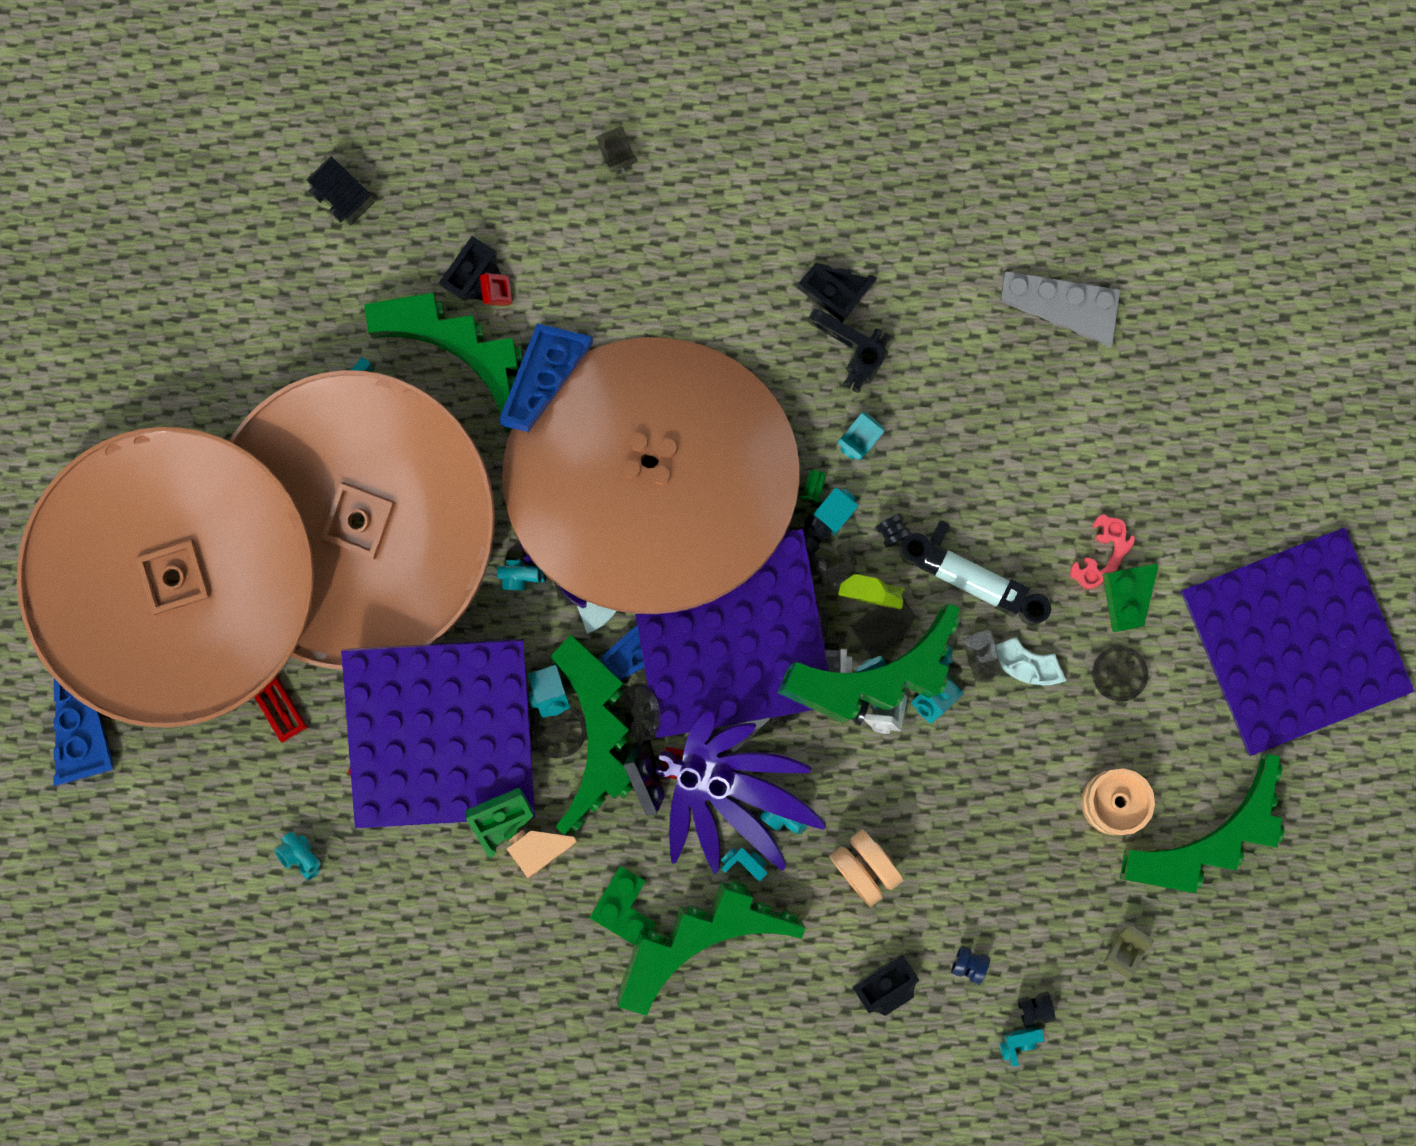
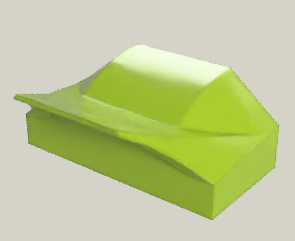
(872, 591)

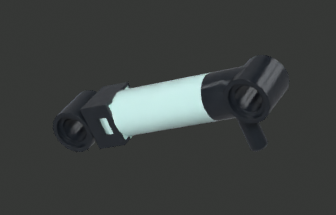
(1004, 594)

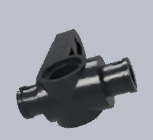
(858, 370)

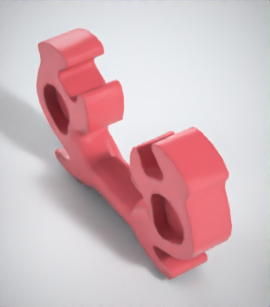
(1112, 530)

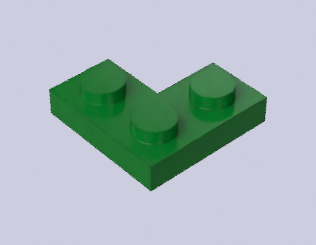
(615, 908)

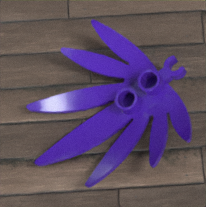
(712, 777)

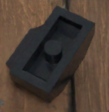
(465, 272)
(887, 986)

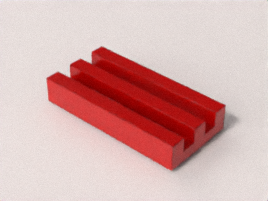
(288, 701)

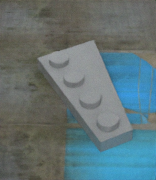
(1073, 305)

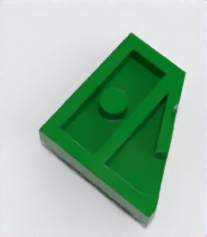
(1129, 595)
(499, 819)

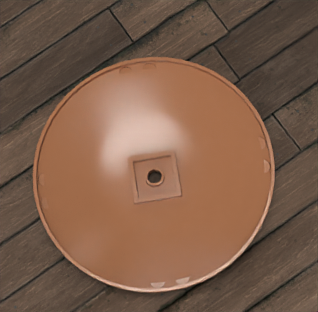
(417, 479)
(662, 532)
(100, 564)

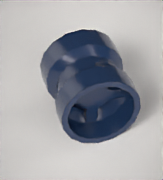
(971, 965)

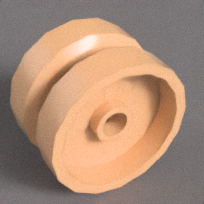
(1134, 794)
(869, 865)

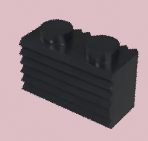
(340, 191)

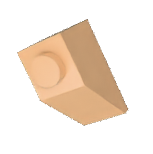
(538, 849)

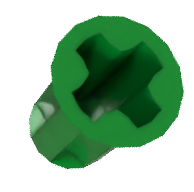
(814, 487)

